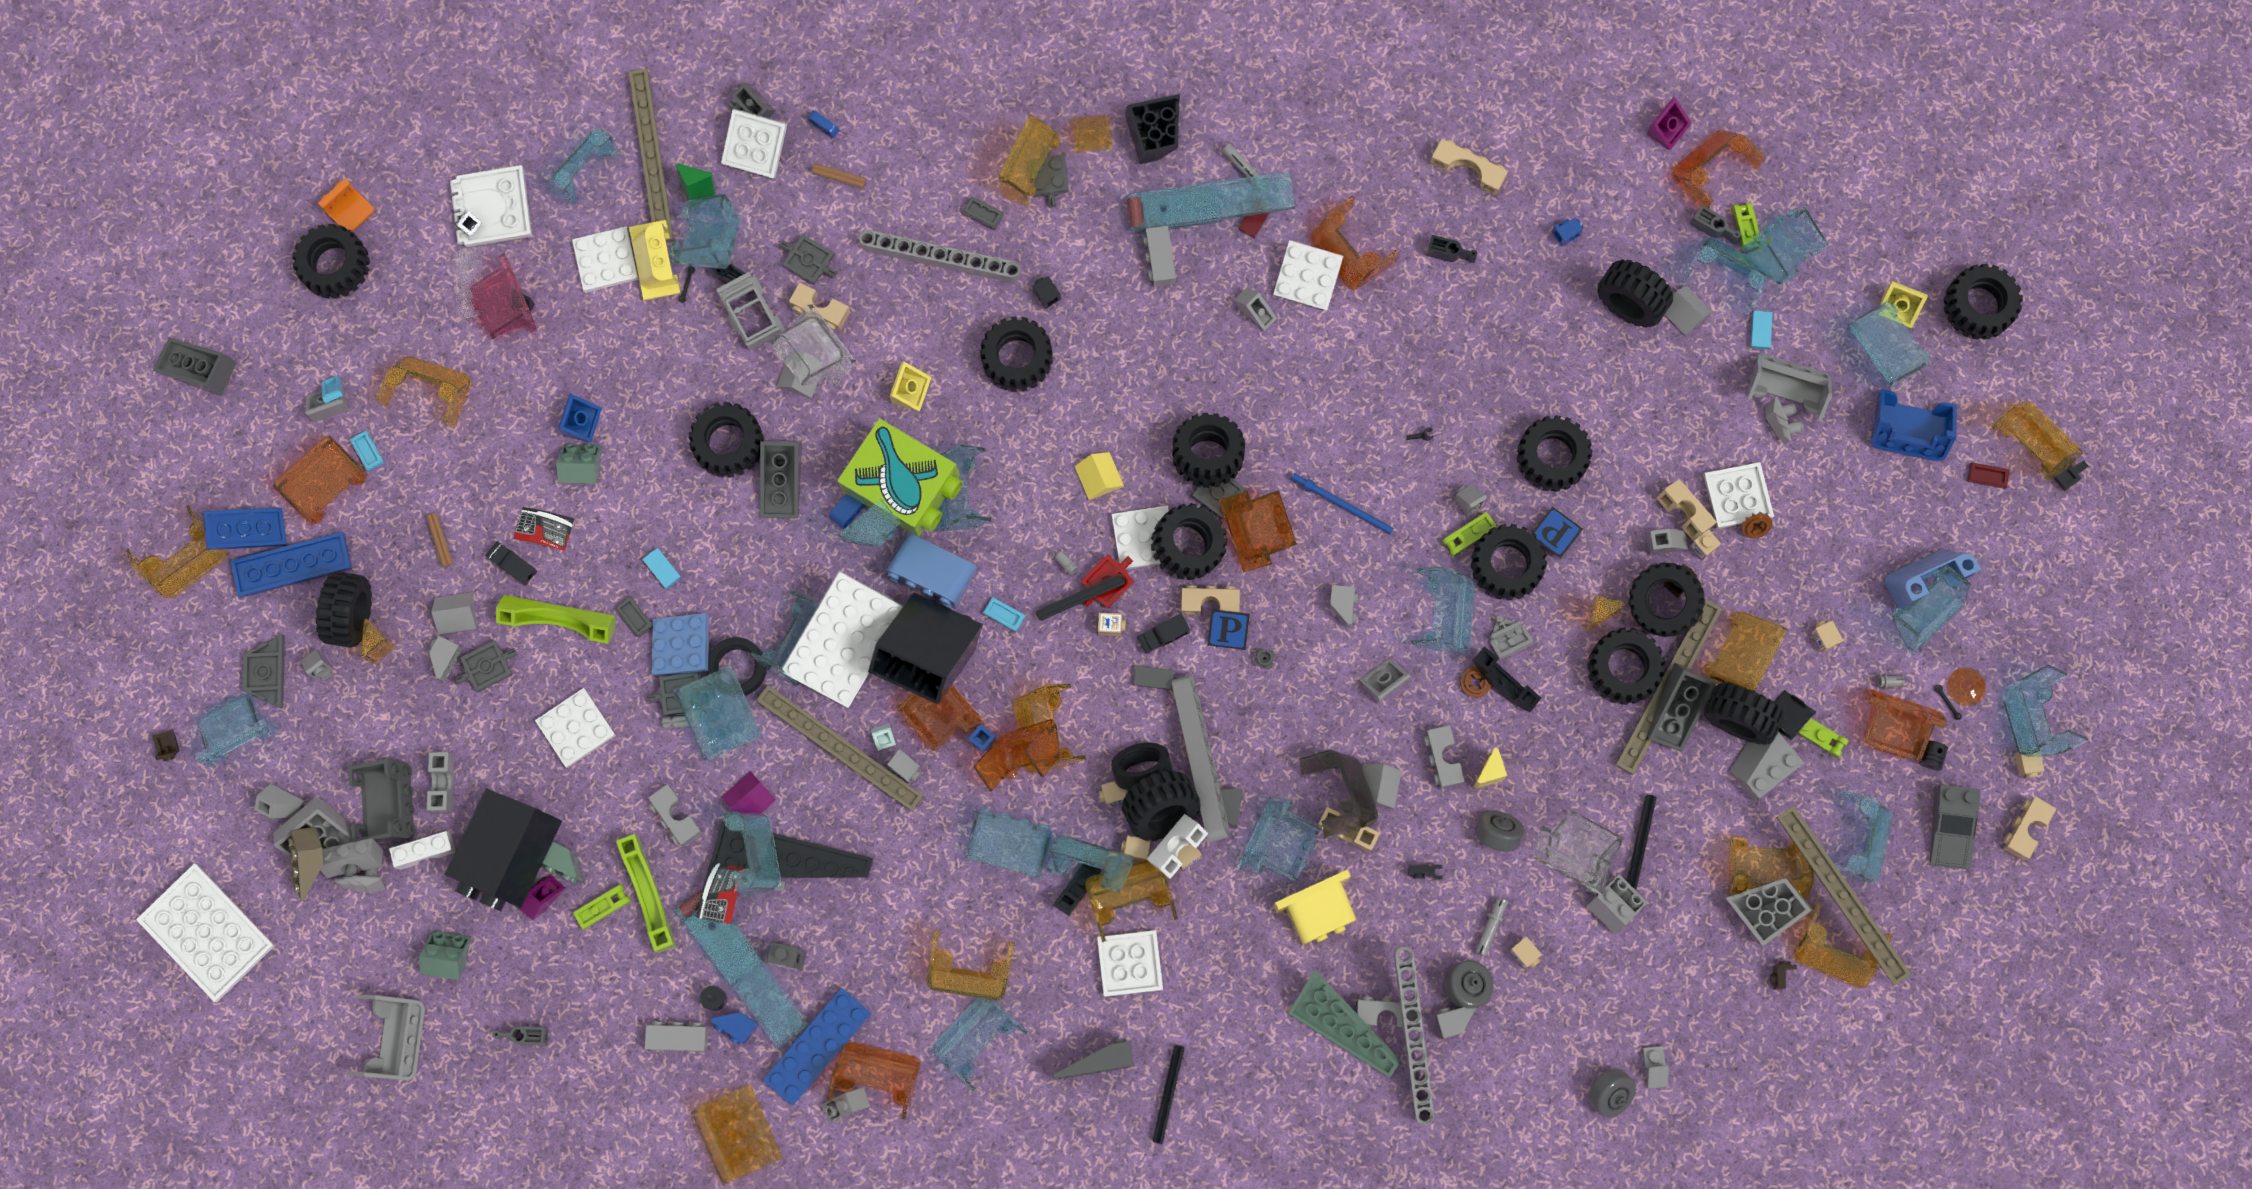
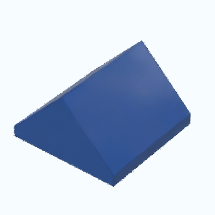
(579, 419)

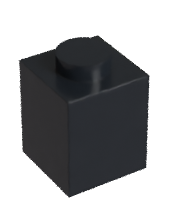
(1046, 292)

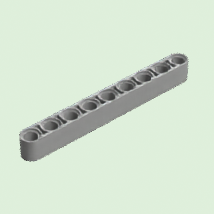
(946, 262)
(1200, 758)
(1413, 1044)

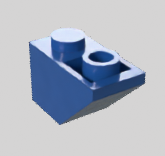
(737, 1025)

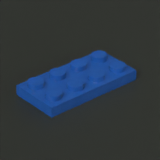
(244, 528)

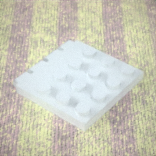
(496, 200)

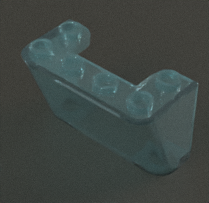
(710, 233)
(1785, 244)
(1009, 843)

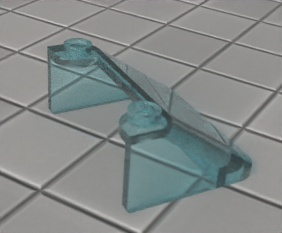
(1932, 612)

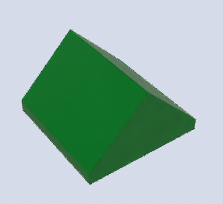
(695, 182)

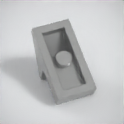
(1655, 1067)

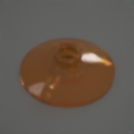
(1958, 690)

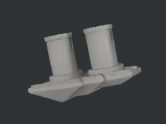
(1777, 418)
(368, 883)

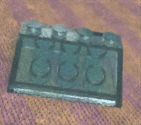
(717, 713)

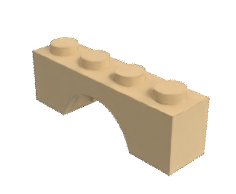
(1450, 155)

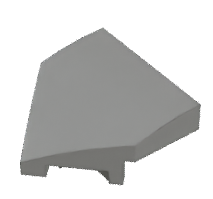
(1509, 638)

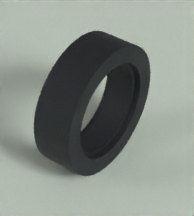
(734, 644)
(1136, 754)

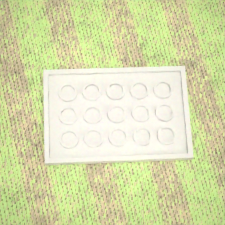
(841, 639)
(205, 932)

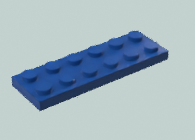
(291, 564)
(816, 1046)

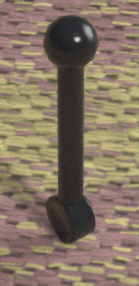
(682, 298)
(1938, 688)

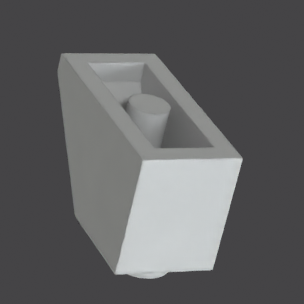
(1255, 308)
(1470, 499)
(444, 656)
(904, 767)

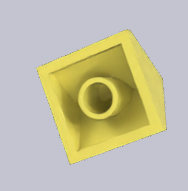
(1907, 301)
(910, 387)
(1098, 475)
(1492, 772)

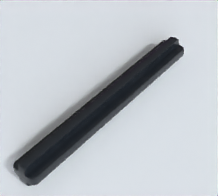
(1080, 597)
(1641, 840)
(1168, 1094)

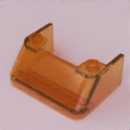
(1690, 172)
(1354, 270)
(1019, 748)
(877, 1070)

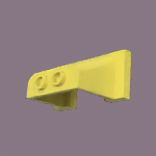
(653, 260)
(1319, 909)

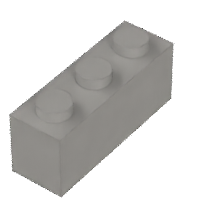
(1159, 256)
(676, 1037)

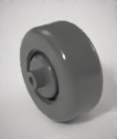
(1499, 831)
(1468, 984)
(1612, 1093)

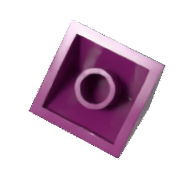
(1669, 124)
(748, 795)

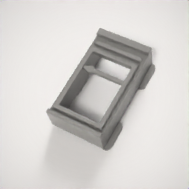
(738, 288)

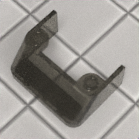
(1355, 811)

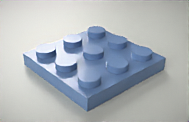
(680, 644)

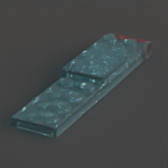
(1210, 202)
(746, 974)

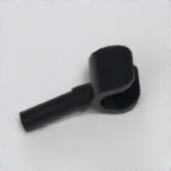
(1421, 435)

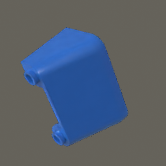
(1913, 429)

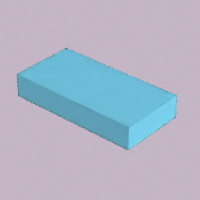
(1761, 330)
(332, 389)
(367, 451)
(661, 568)
(1004, 614)

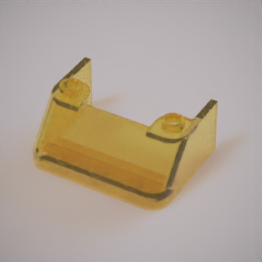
(1026, 159)
(452, 383)
(2040, 436)
(182, 567)
(1039, 707)
(1141, 884)
(1830, 961)
(964, 982)

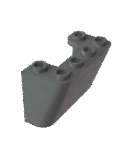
(385, 800)

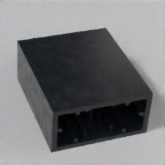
(925, 648)
(502, 850)

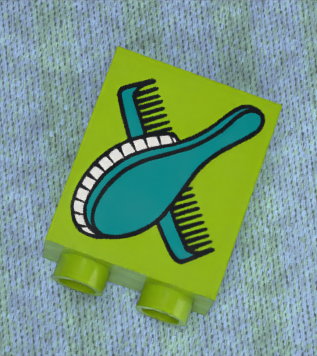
(903, 475)

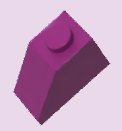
(541, 897)

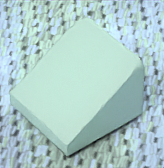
(883, 737)

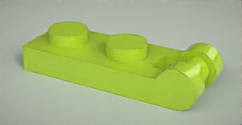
(1746, 224)
(1469, 533)
(1822, 736)
(601, 907)

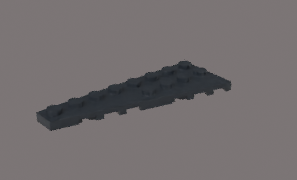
(794, 857)

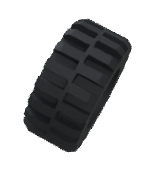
(318, 242)
(1995, 282)
(1635, 293)
(1016, 377)
(709, 423)
(1567, 433)
(1202, 470)
(1205, 525)
(1526, 544)
(1666, 573)
(342, 609)
(1640, 645)
(1744, 713)
(1159, 803)

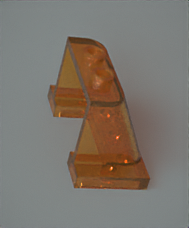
(1257, 527)
(940, 722)
(1900, 724)

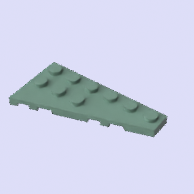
(1333, 1018)

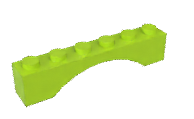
(520, 611)
(647, 892)

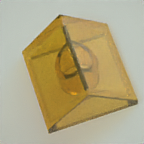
(1092, 133)
(1601, 610)
(375, 643)

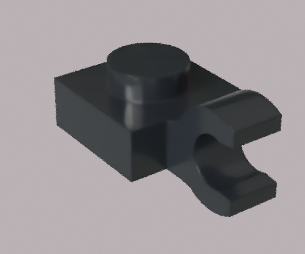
(2070, 475)
(1419, 872)

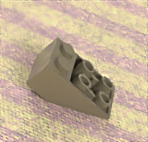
(305, 859)

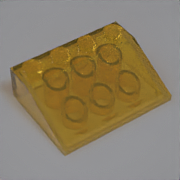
(736, 1134)

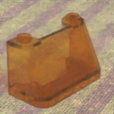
(319, 478)

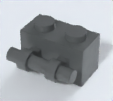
(751, 101)

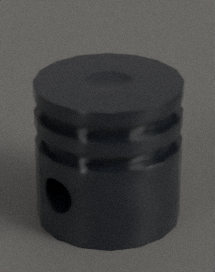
(1934, 755)
(713, 998)

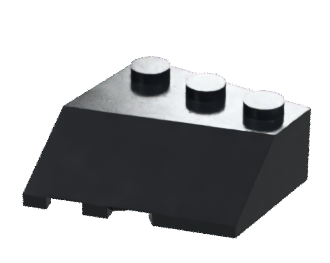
(1154, 127)

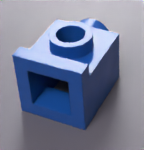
(1567, 231)
(982, 738)

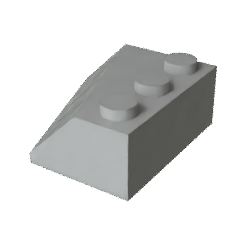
(1764, 766)
(329, 824)
(1770, 909)

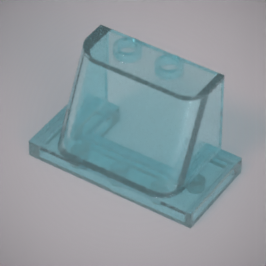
(231, 727)
(1279, 841)
(1113, 863)

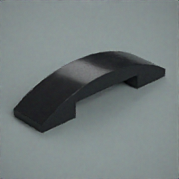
(1503, 682)
(1075, 890)

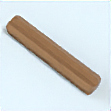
(838, 175)
(439, 540)

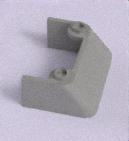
(1791, 382)
(399, 1039)

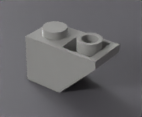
(1666, 541)
(1342, 602)
(317, 665)
(277, 803)
(1453, 1022)
(846, 1104)

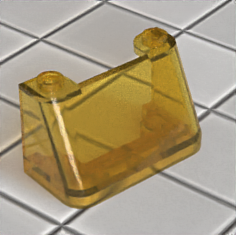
(1746, 651)
(1761, 866)

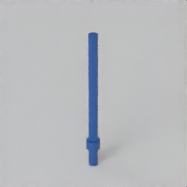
(1309, 485)

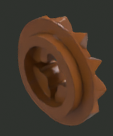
(1757, 531)
(1473, 691)

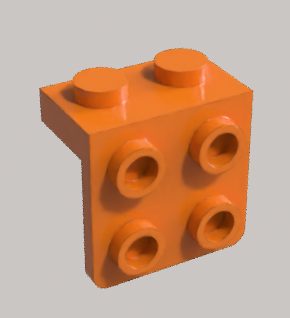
(346, 205)

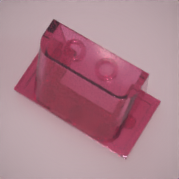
(501, 302)

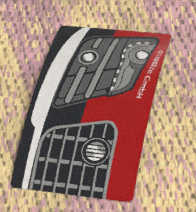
(543, 528)
(719, 893)

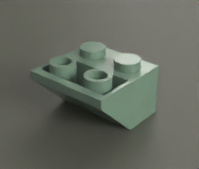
(579, 463)
(565, 861)
(444, 955)

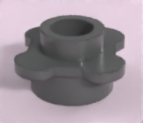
(1265, 663)

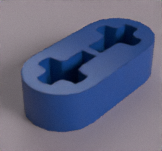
(823, 124)

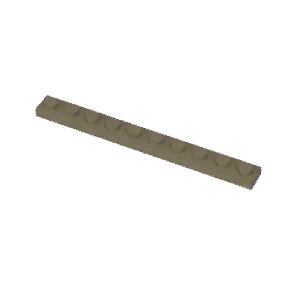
(650, 148)
(1684, 656)
(840, 748)
(1843, 896)

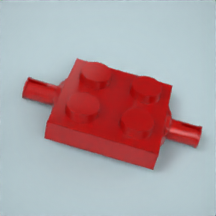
(1105, 570)

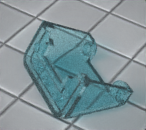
(596, 143)
(1889, 344)
(760, 851)

